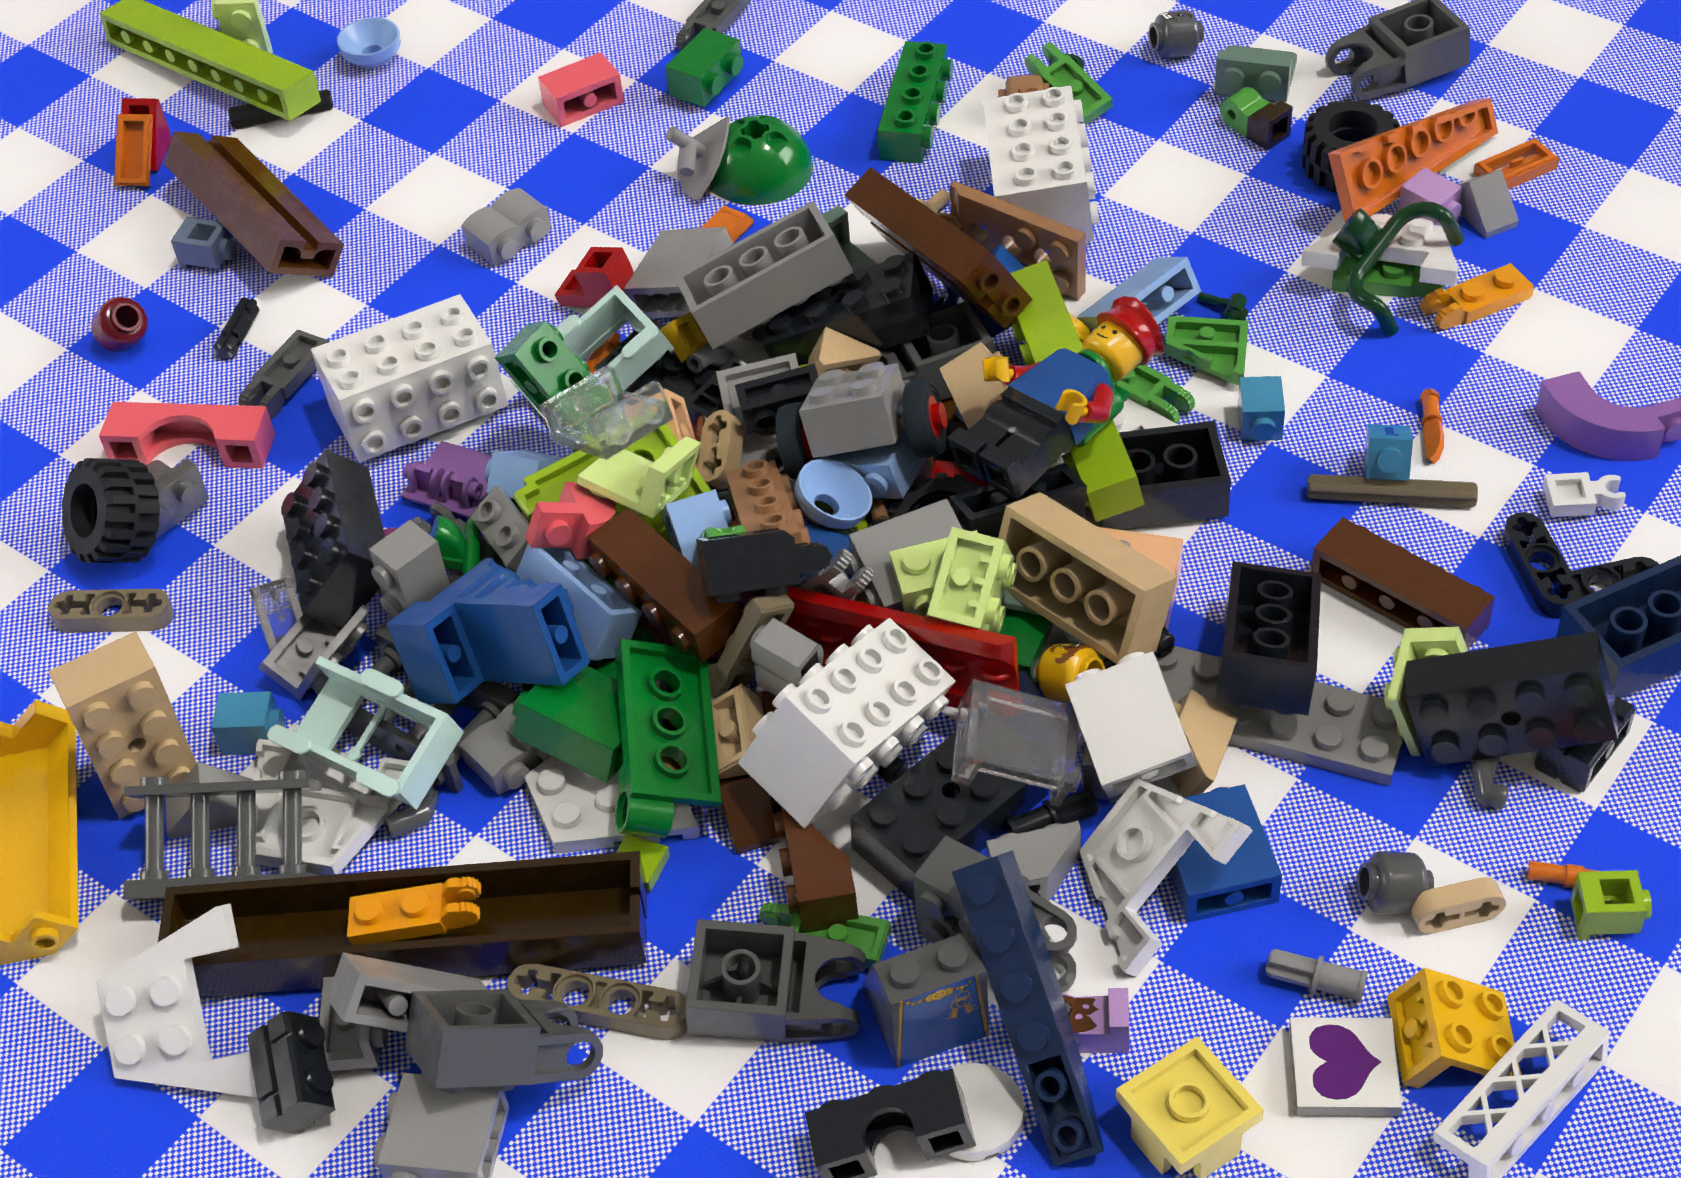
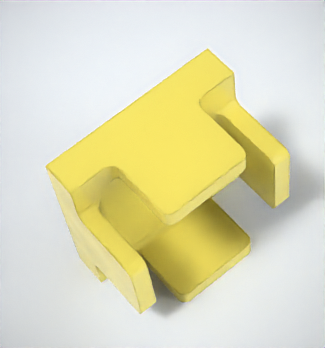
(1188, 1111)

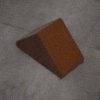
(747, 813)

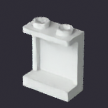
(1130, 723)

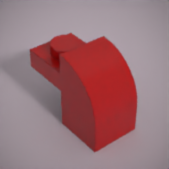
(595, 276)

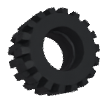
(1338, 127)
(110, 510)

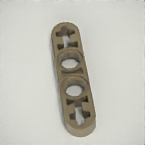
(601, 995)

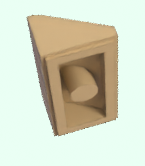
(734, 718)

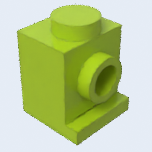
(1609, 903)

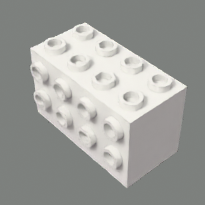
(1042, 156)
(410, 377)
(845, 721)

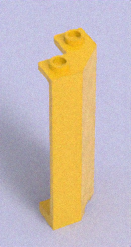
(38, 833)

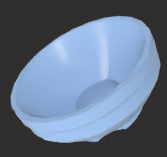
(369, 42)
(837, 486)

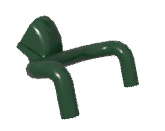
(1368, 241)

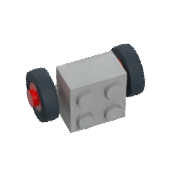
(860, 413)

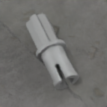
(1316, 974)

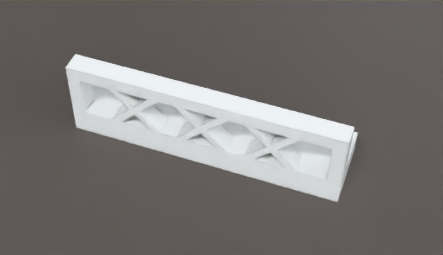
(1539, 1105)

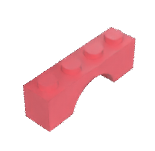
(147, 429)

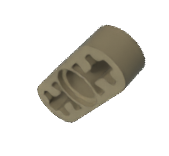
(140, 611)

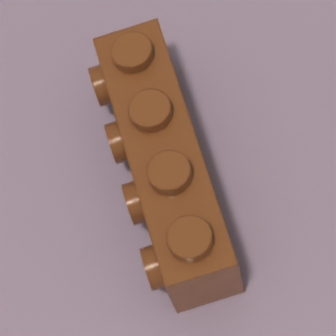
(765, 499)

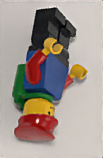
(1056, 400)

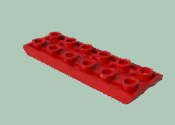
(959, 649)

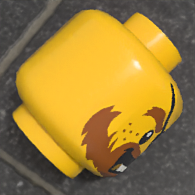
(1061, 665)

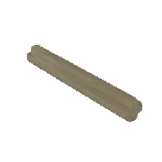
(1392, 491)

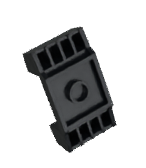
(698, 389)

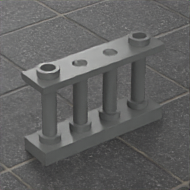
(486, 699)
(154, 790)

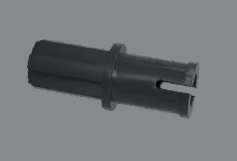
(1073, 808)

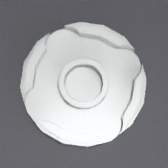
(993, 1109)

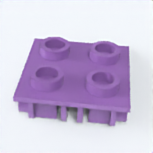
(450, 477)

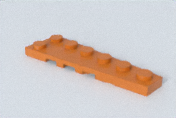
(1374, 169)

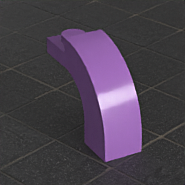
(1604, 428)

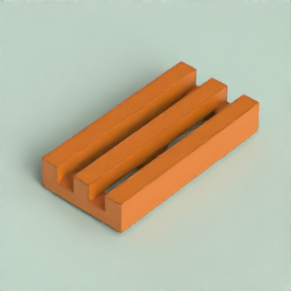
(1520, 169)

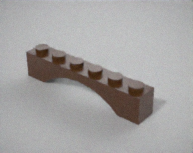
(820, 871)

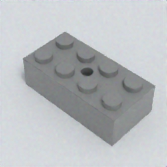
(763, 275)

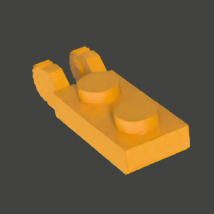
(1477, 297)
(413, 911)

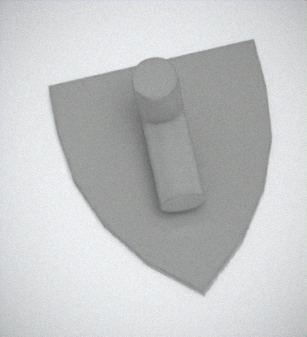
(699, 156)

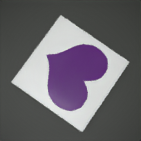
(1344, 1067)

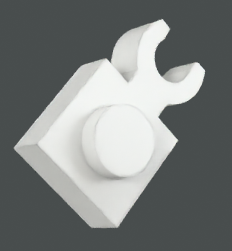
(1578, 496)

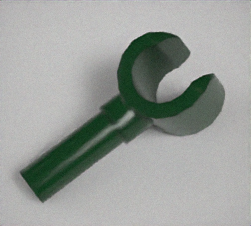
(1233, 307)

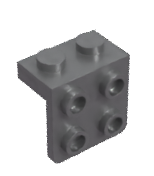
(179, 491)
(295, 655)

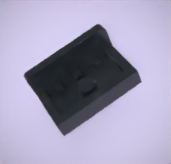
(764, 396)

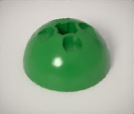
(762, 162)

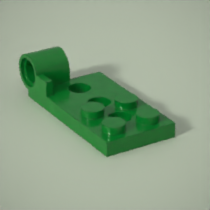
(644, 782)

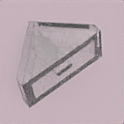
(276, 608)

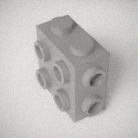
(441, 1131)

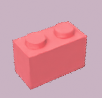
(581, 89)

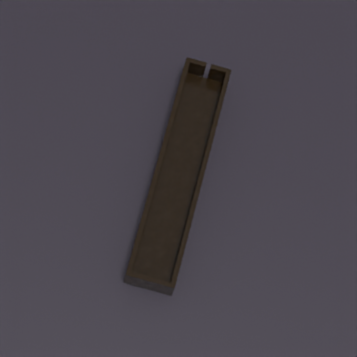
(531, 912)

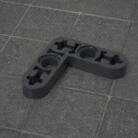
(1568, 583)

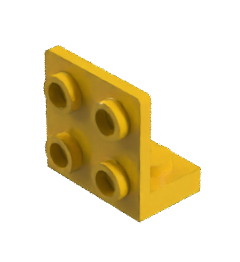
(1447, 1024)

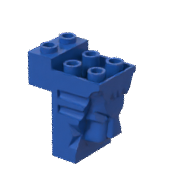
(488, 631)

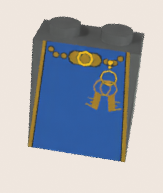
(929, 999)

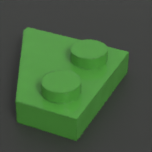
(1209, 345)

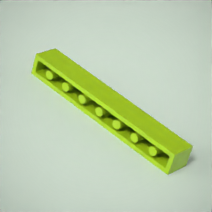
(211, 58)
(1103, 460)

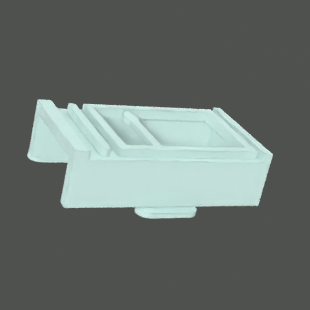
(603, 320)
(336, 708)

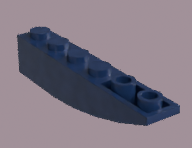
(1030, 1004)

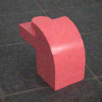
(569, 520)

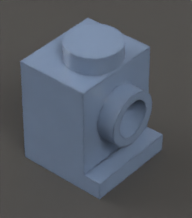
(202, 243)

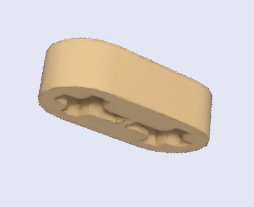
(720, 447)
(1458, 905)

